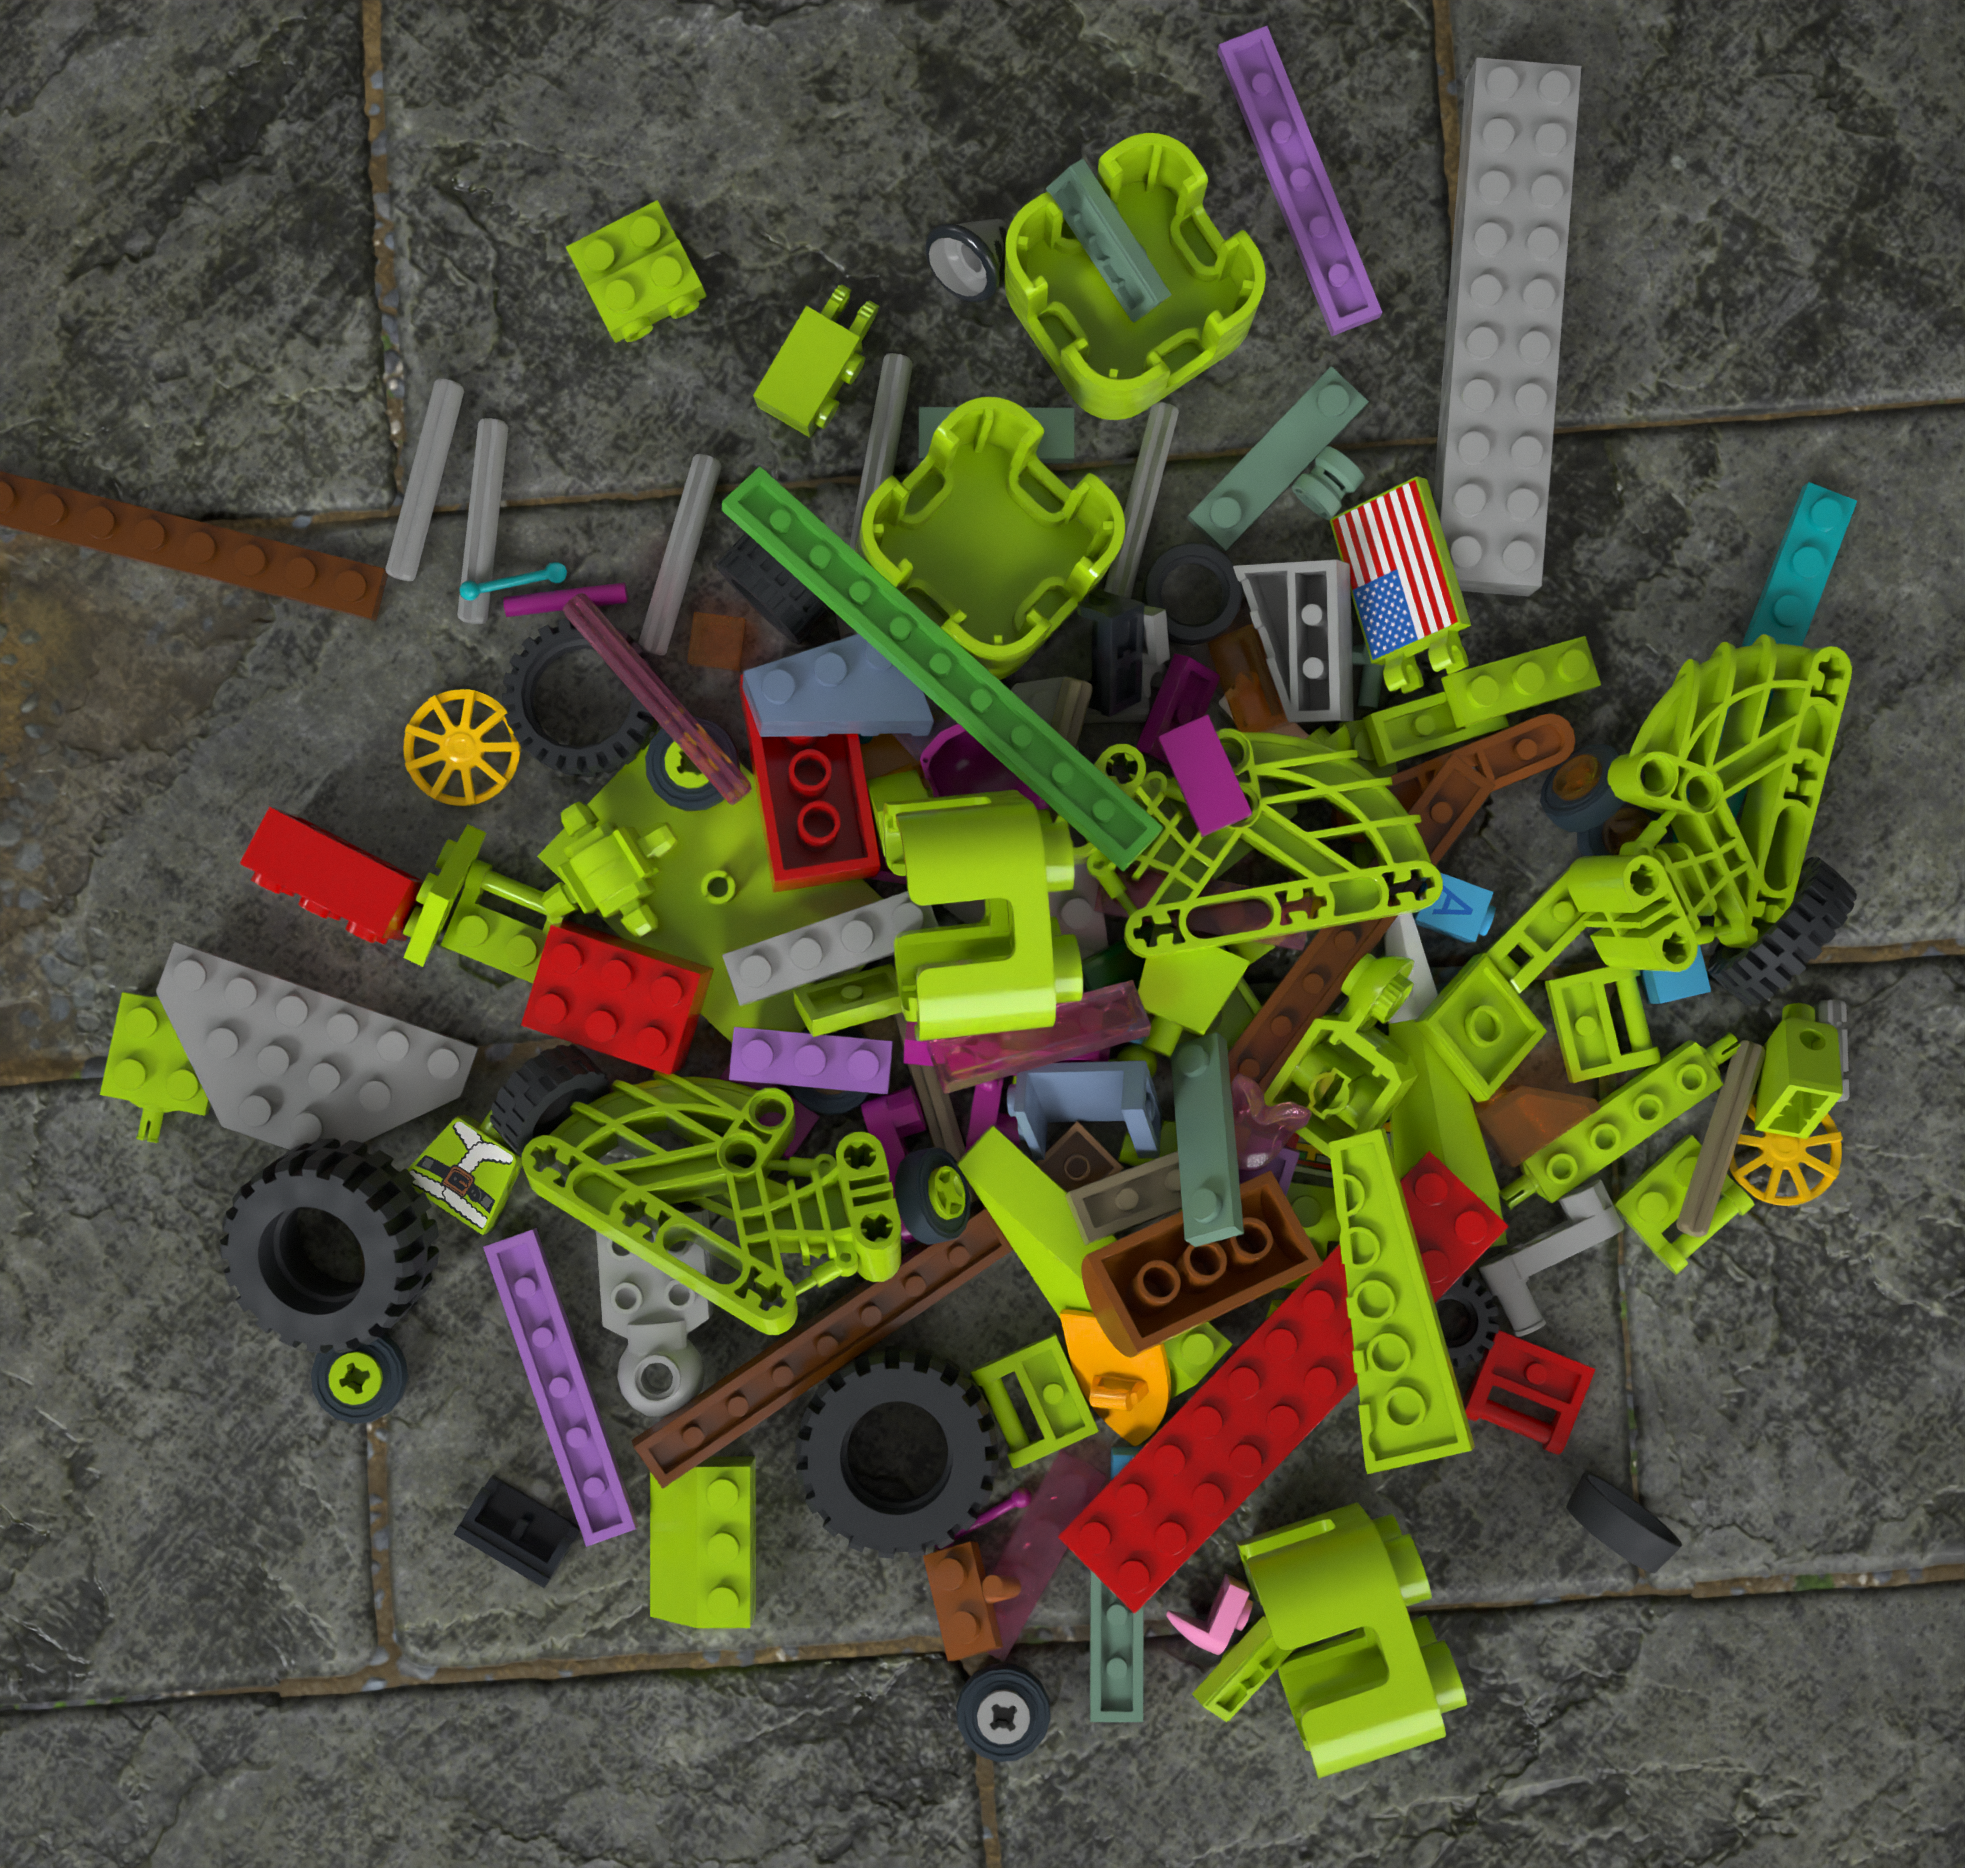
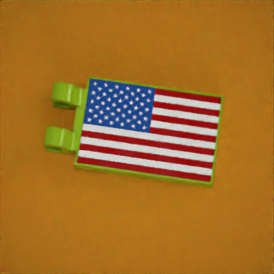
(1403, 583)

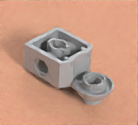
(655, 1318)

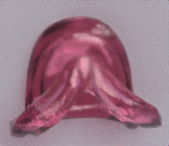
(1259, 1128)

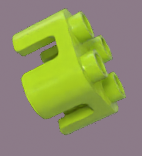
(1076, 320)
(992, 535)
(1013, 960)
(1385, 1680)

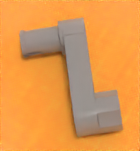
(1589, 1222)

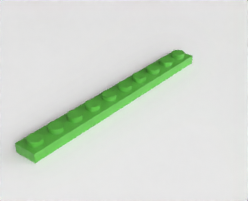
(942, 669)

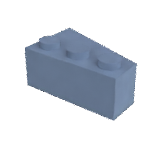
(835, 691)

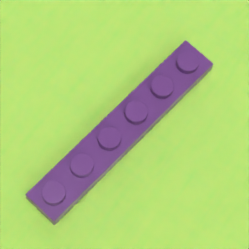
(1299, 181)
(561, 1387)

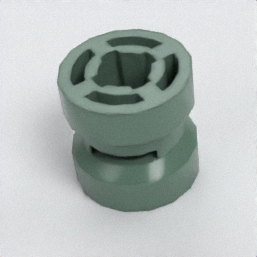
(1328, 483)

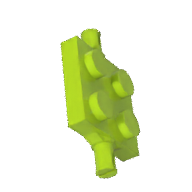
(150, 1065)

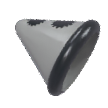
(967, 257)

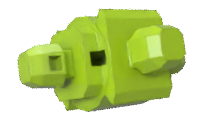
(609, 869)

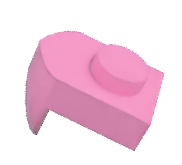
(1227, 1612)

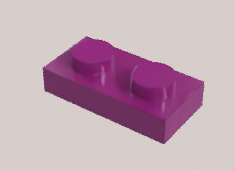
(1180, 700)

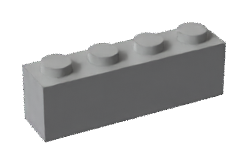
(823, 948)

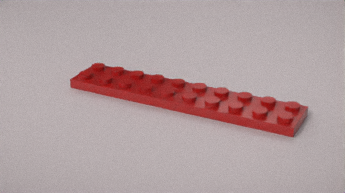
(1260, 1404)

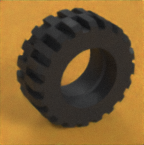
(283, 1283)
(888, 1522)

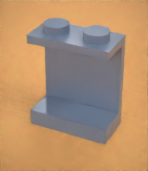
(1085, 1095)

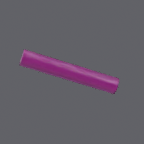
(555, 600)

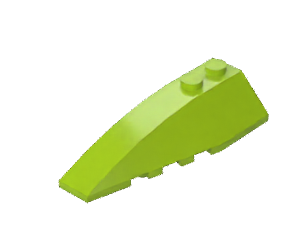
(1046, 1238)

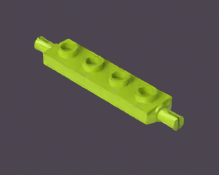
(1623, 1120)

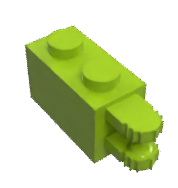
(815, 365)

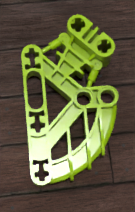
(1738, 874)
(1343, 889)
(840, 1214)

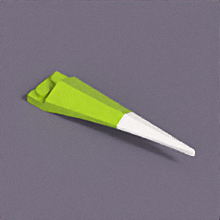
(1437, 1107)

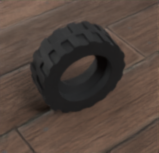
(771, 589)
(542, 1093)

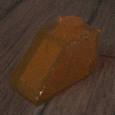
(1526, 1119)

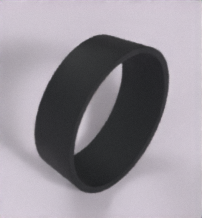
(1622, 1523)

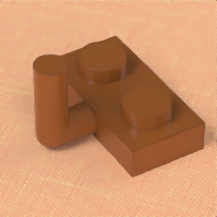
(966, 1599)

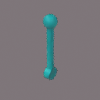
(553, 572)

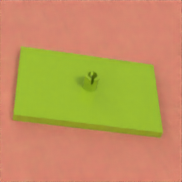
(715, 892)

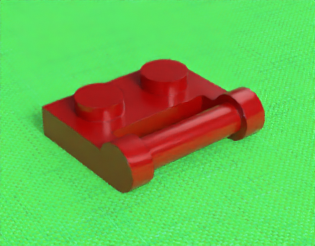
(1533, 1374)

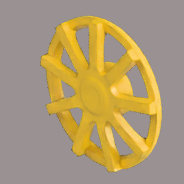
(459, 747)
(1787, 1153)

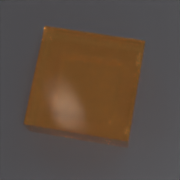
(717, 641)

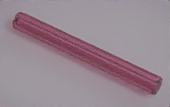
(657, 698)

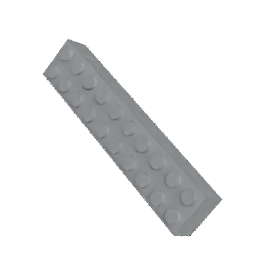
(1505, 321)

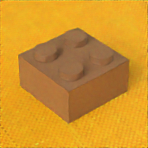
(1078, 1159)

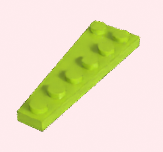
(1400, 1354)

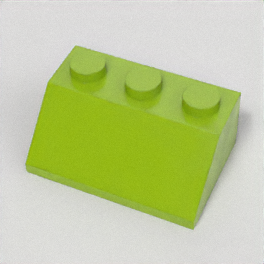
(705, 1545)

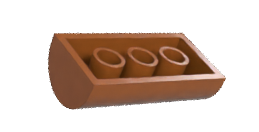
(1163, 1286)

